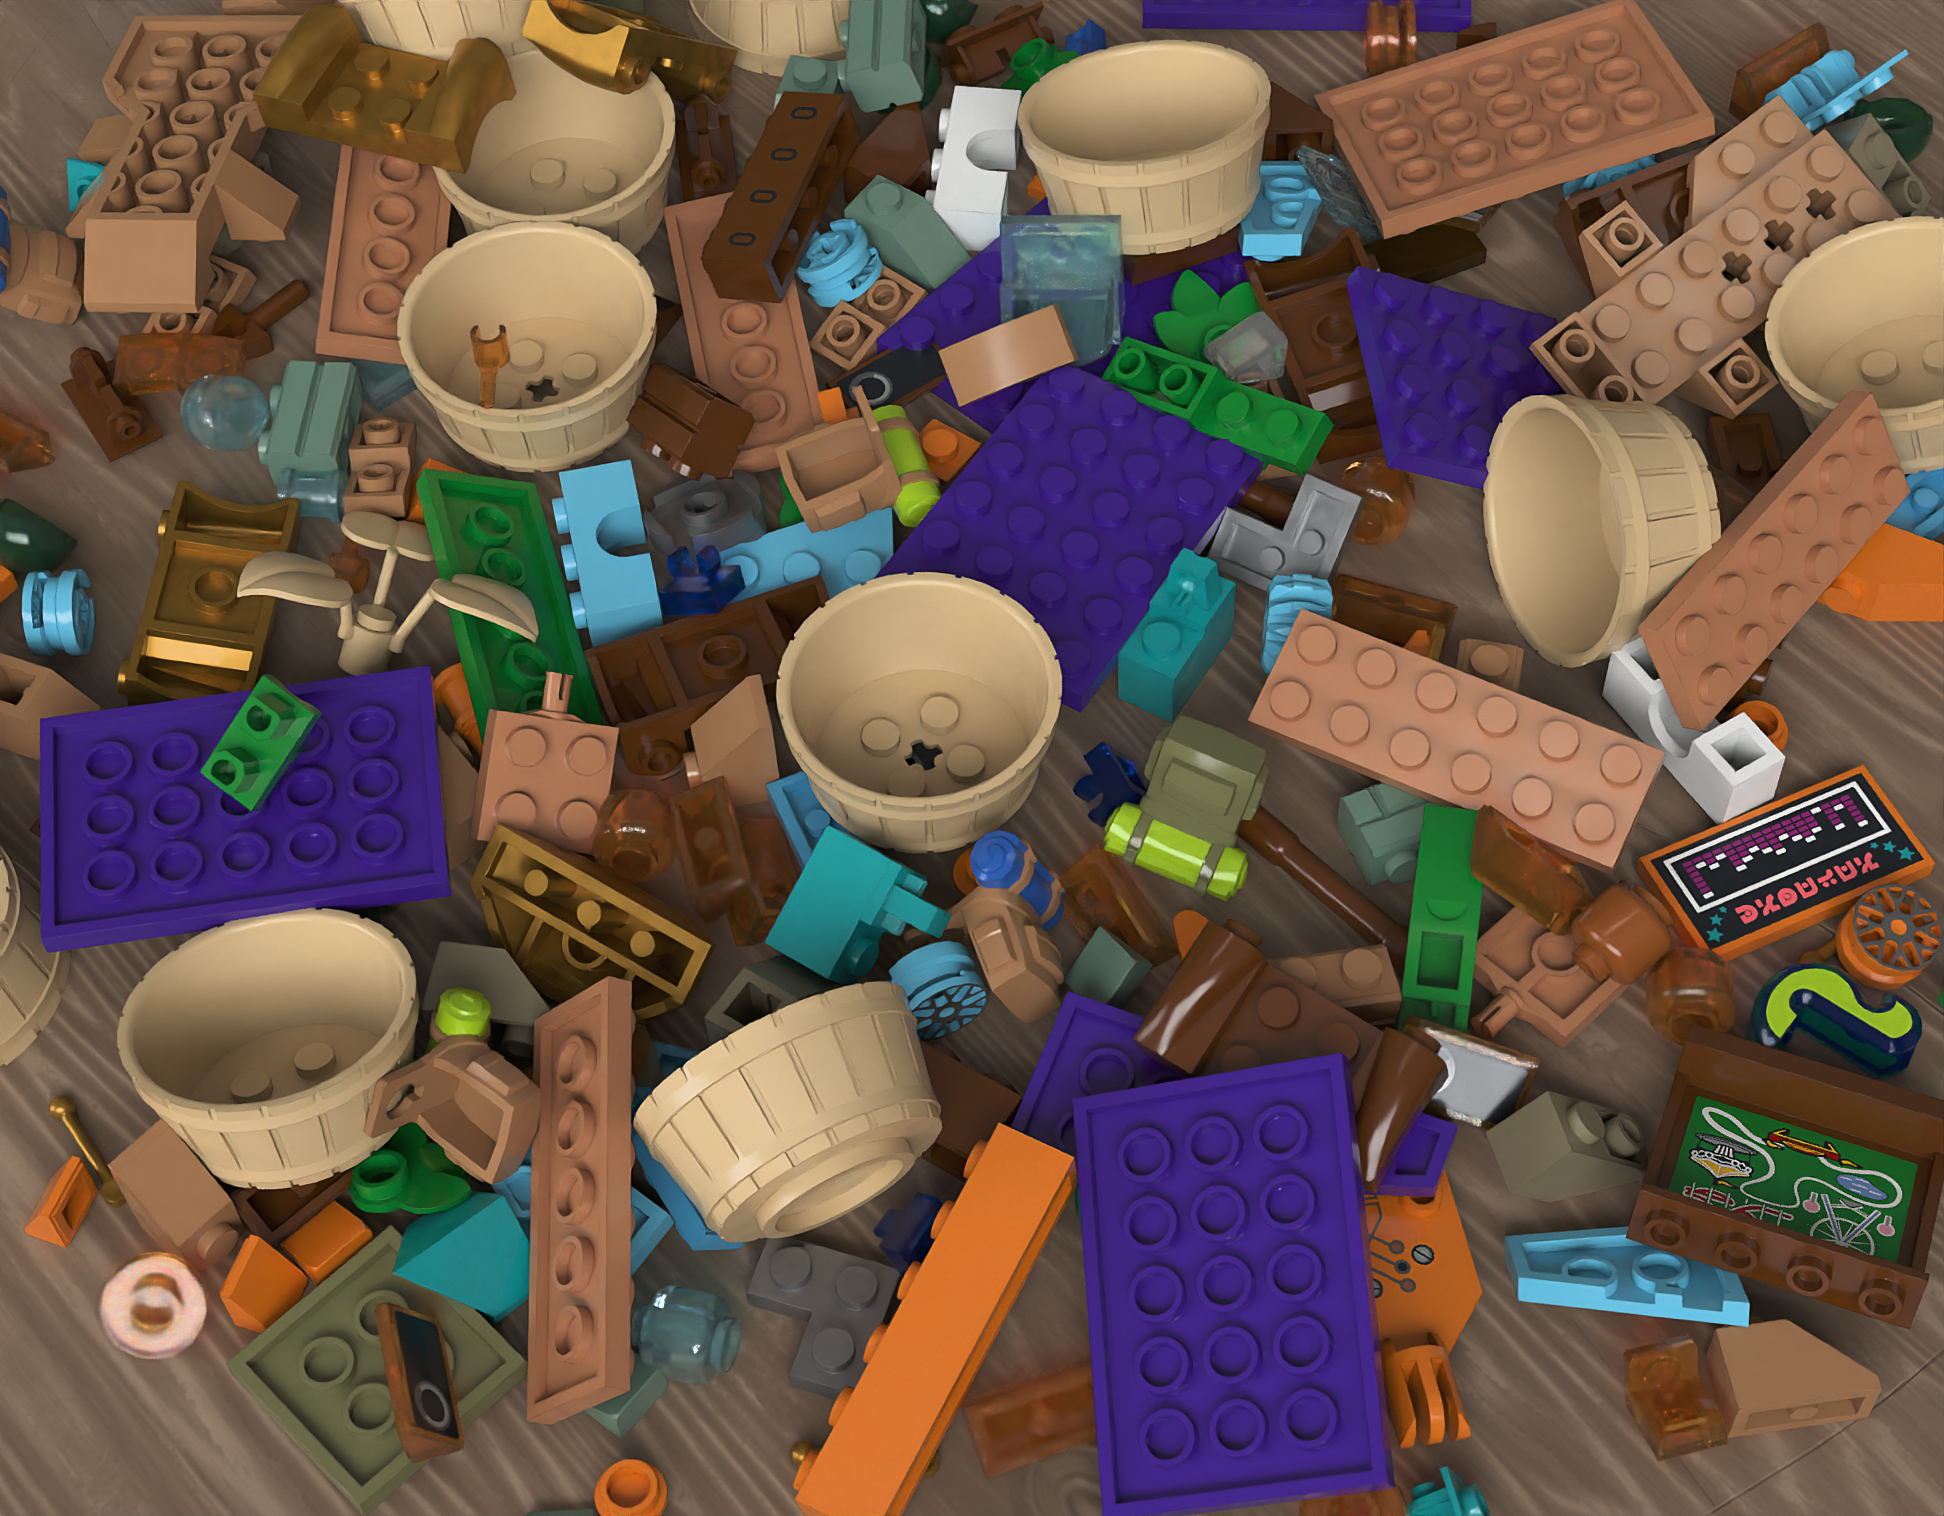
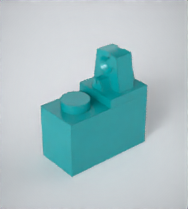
(1177, 637)
(846, 904)

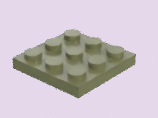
(327, 1378)

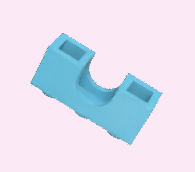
(603, 516)

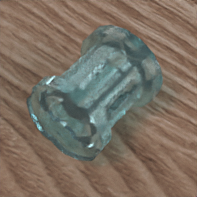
(317, 493)

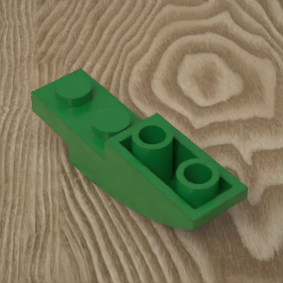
(1202, 395)
(1442, 921)

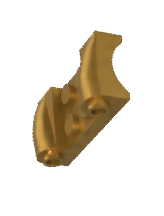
(621, 46)
(381, 97)
(193, 626)

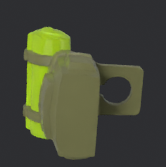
(1193, 809)

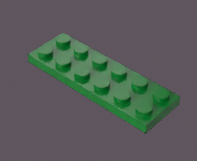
(502, 534)

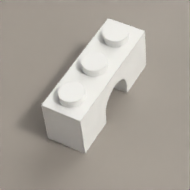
(977, 137)
(1723, 767)

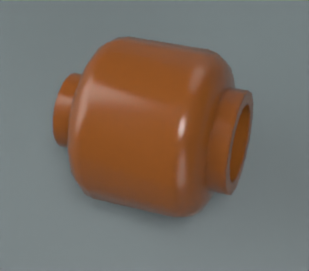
(1621, 934)

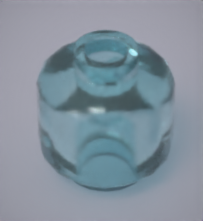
(224, 412)
(687, 1334)

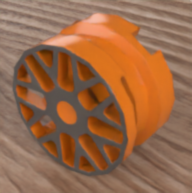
(1887, 939)

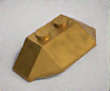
(579, 923)

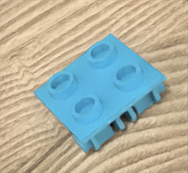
(1830, 87)

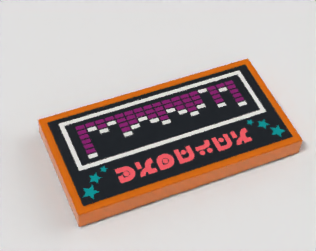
(1784, 865)

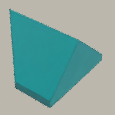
(470, 1255)

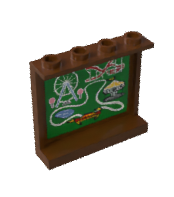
(1796, 1176)

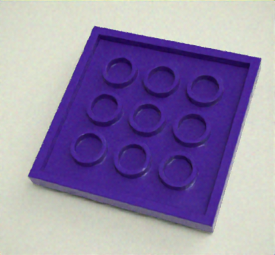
(1443, 371)

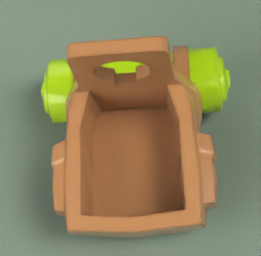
(859, 468)
(463, 1093)

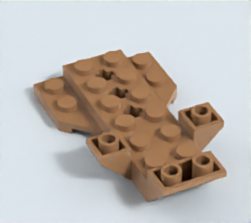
(182, 163)
(1671, 316)

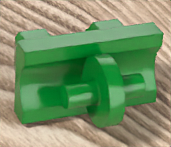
(260, 743)

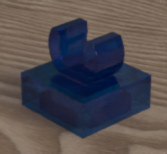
(699, 588)
(1112, 776)
(908, 1232)

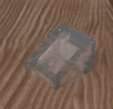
(1250, 350)

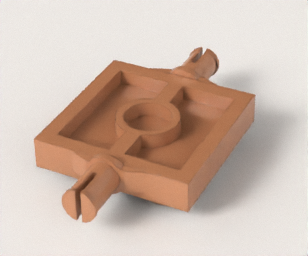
(544, 771)
(1537, 980)

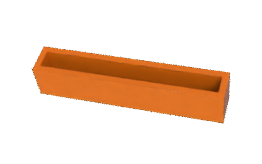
(940, 1331)

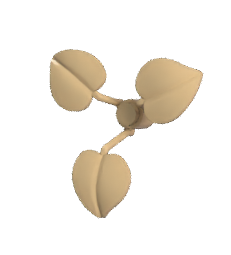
(372, 632)

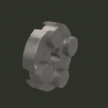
(706, 514)

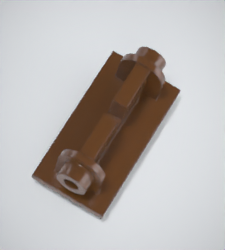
(976, 50)
(705, 150)
(114, 420)

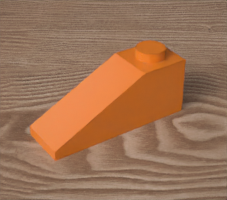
(1891, 579)

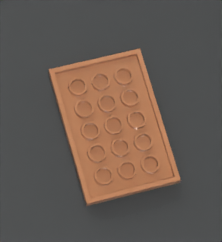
(1512, 116)

